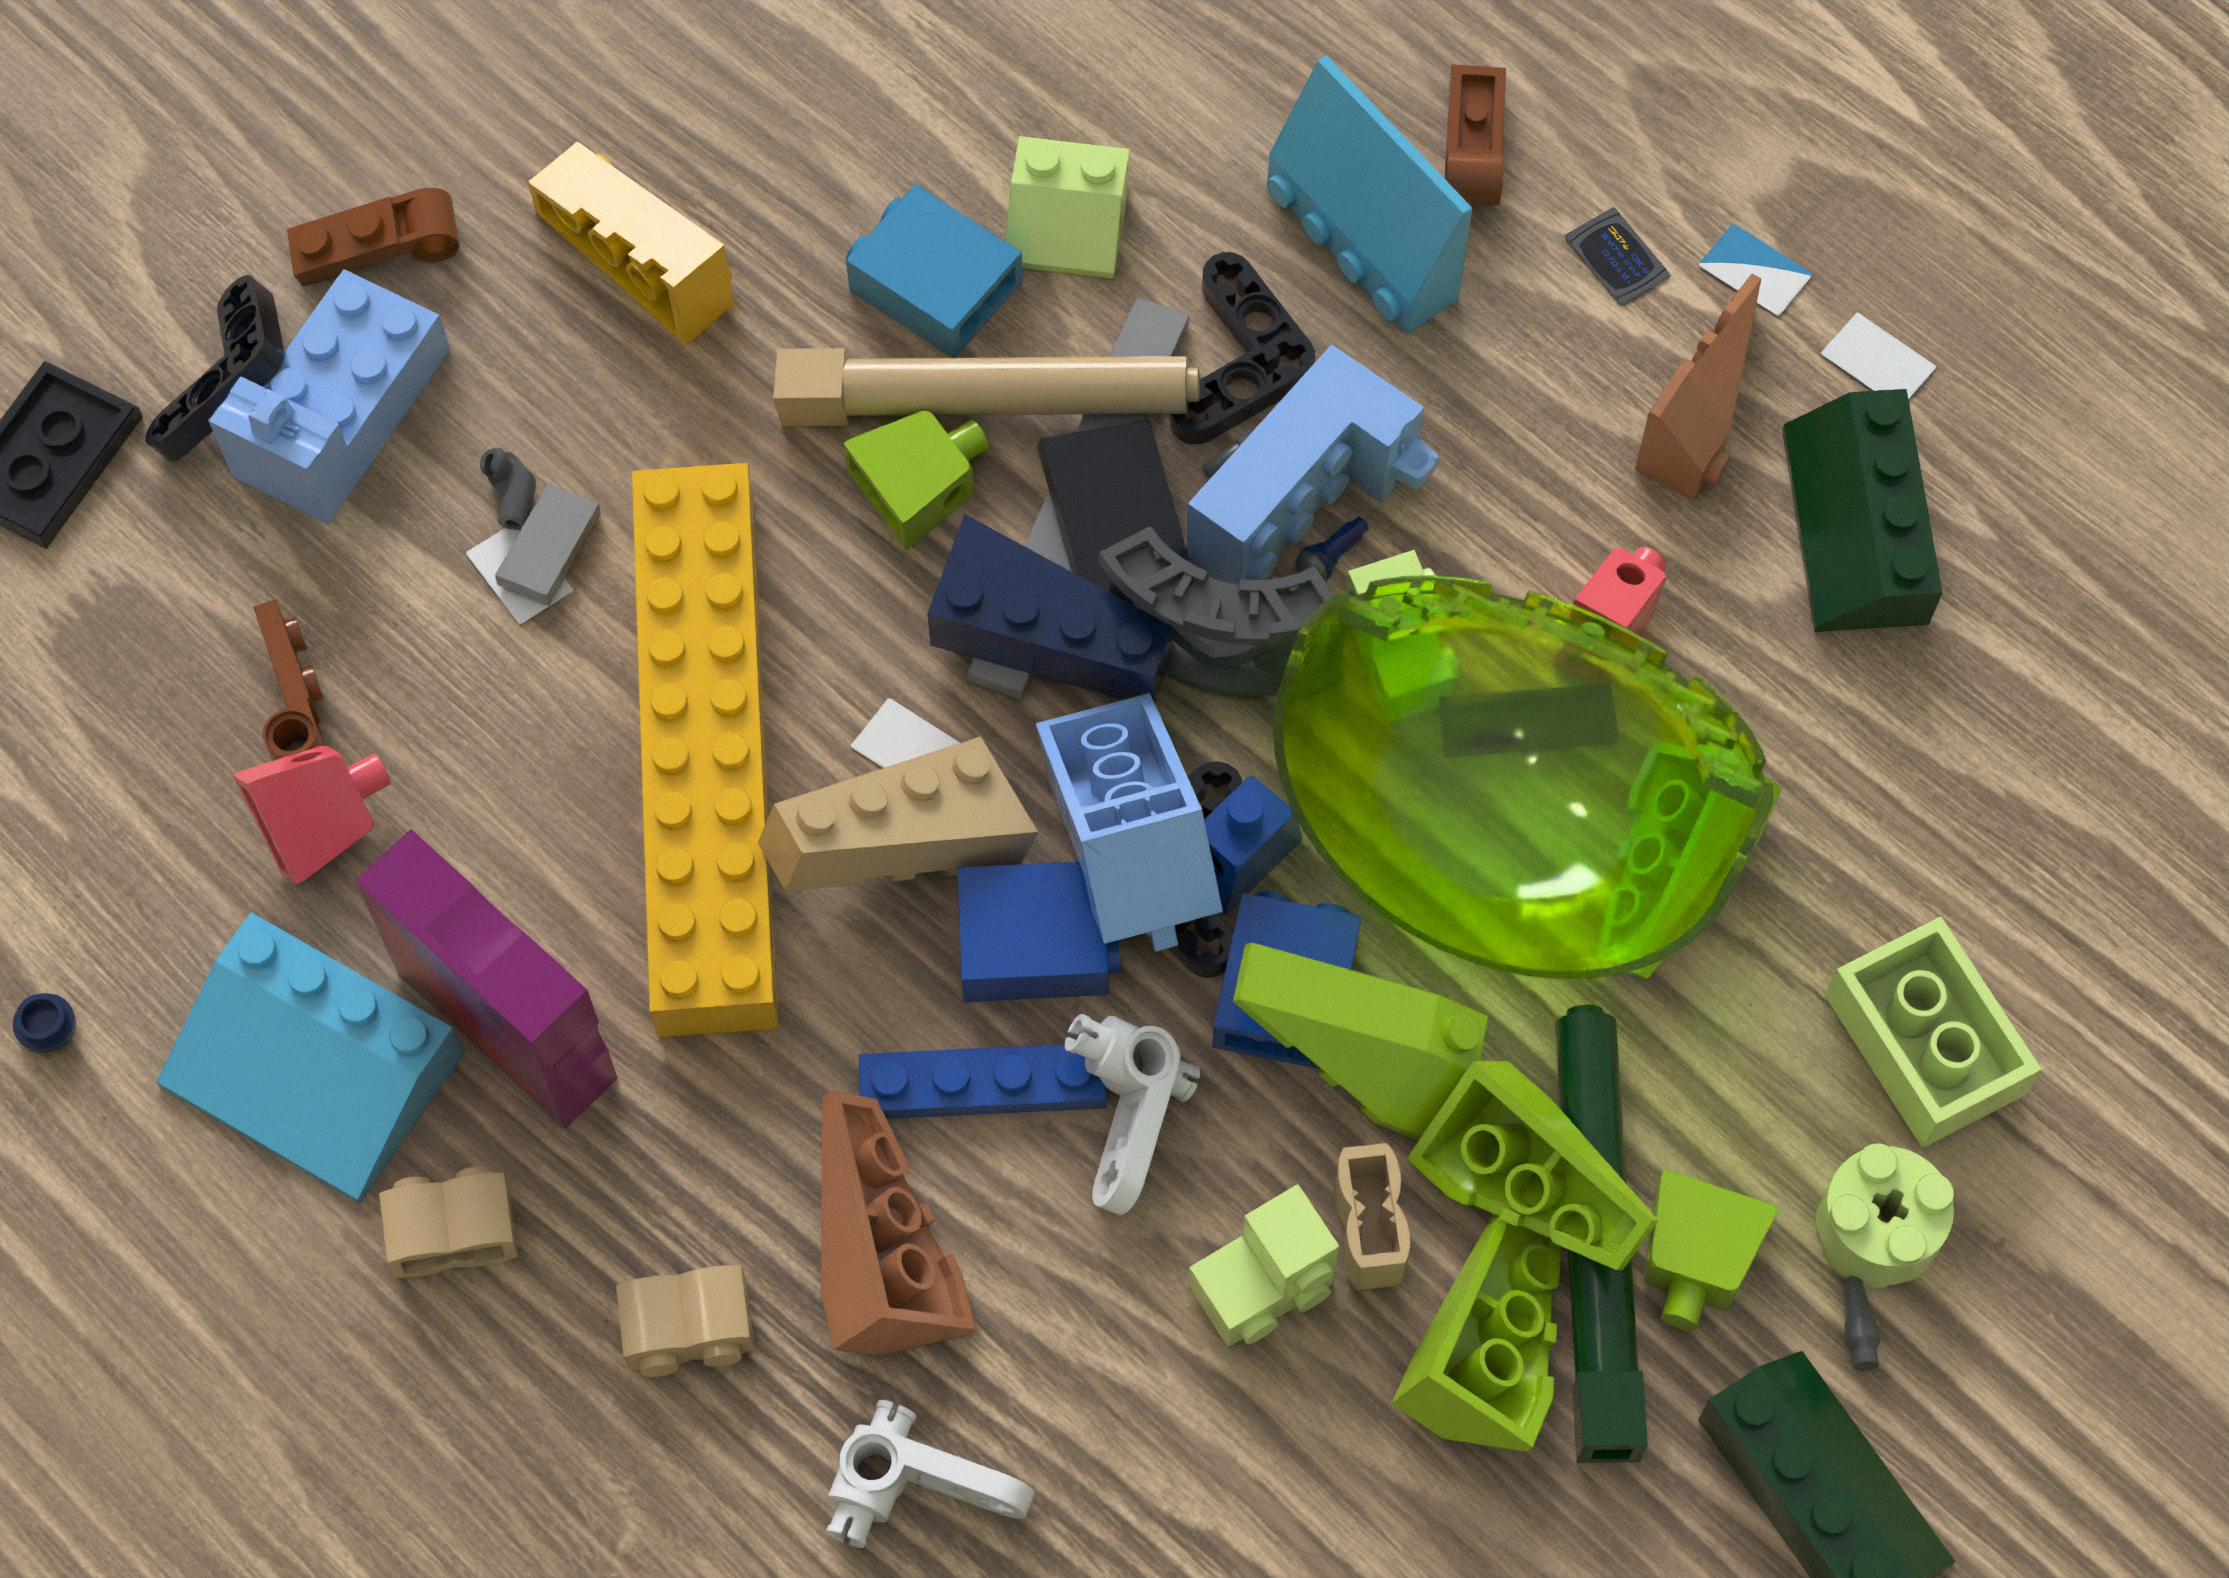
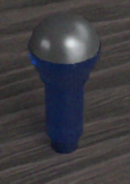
(1326, 554)

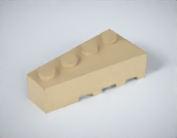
(900, 822)

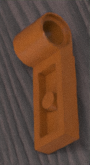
(1476, 133)
(374, 232)
(297, 684)

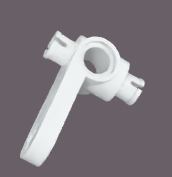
(1142, 1099)
(866, 1501)

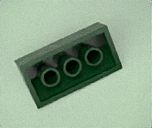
(1862, 513)
(1819, 1476)

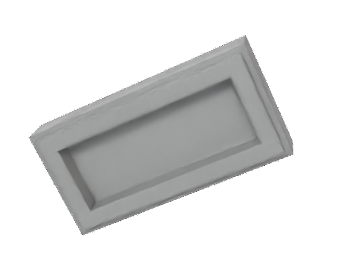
(548, 544)

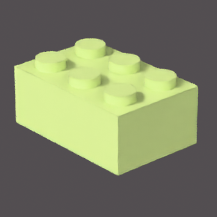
(1932, 1032)

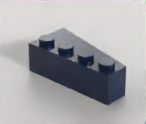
(1043, 619)

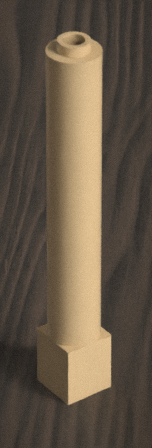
(828, 387)

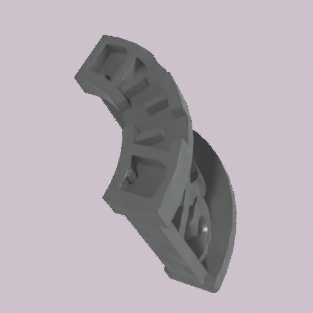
(1222, 632)

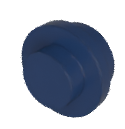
(44, 1023)

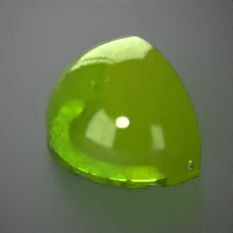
(1515, 776)

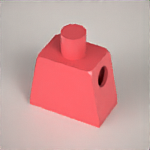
(1625, 588)
(311, 806)

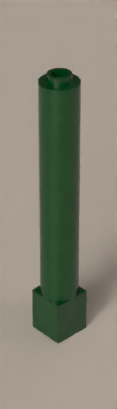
(1607, 1374)

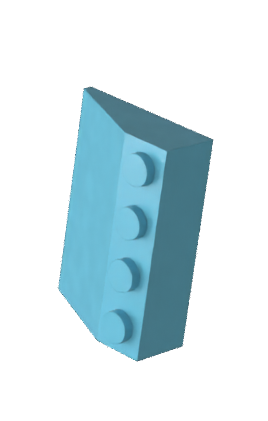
(1370, 199)
(308, 1057)

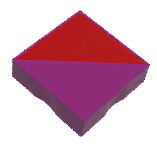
(488, 978)

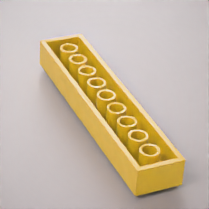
(703, 752)

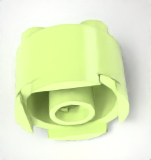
(1905, 1190)

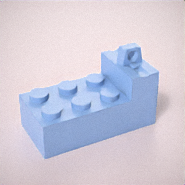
(333, 397)
(1324, 432)
(1131, 819)

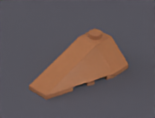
(1696, 409)
(879, 1261)

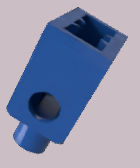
(1249, 839)

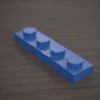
(979, 1081)

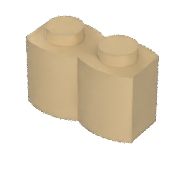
(448, 1223)
(1375, 1225)
(685, 1319)

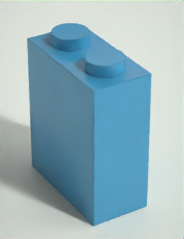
(933, 270)

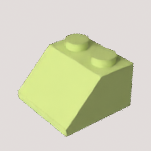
(1068, 206)

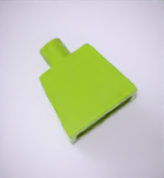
(915, 471)
(1701, 1245)

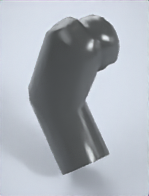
(513, 482)

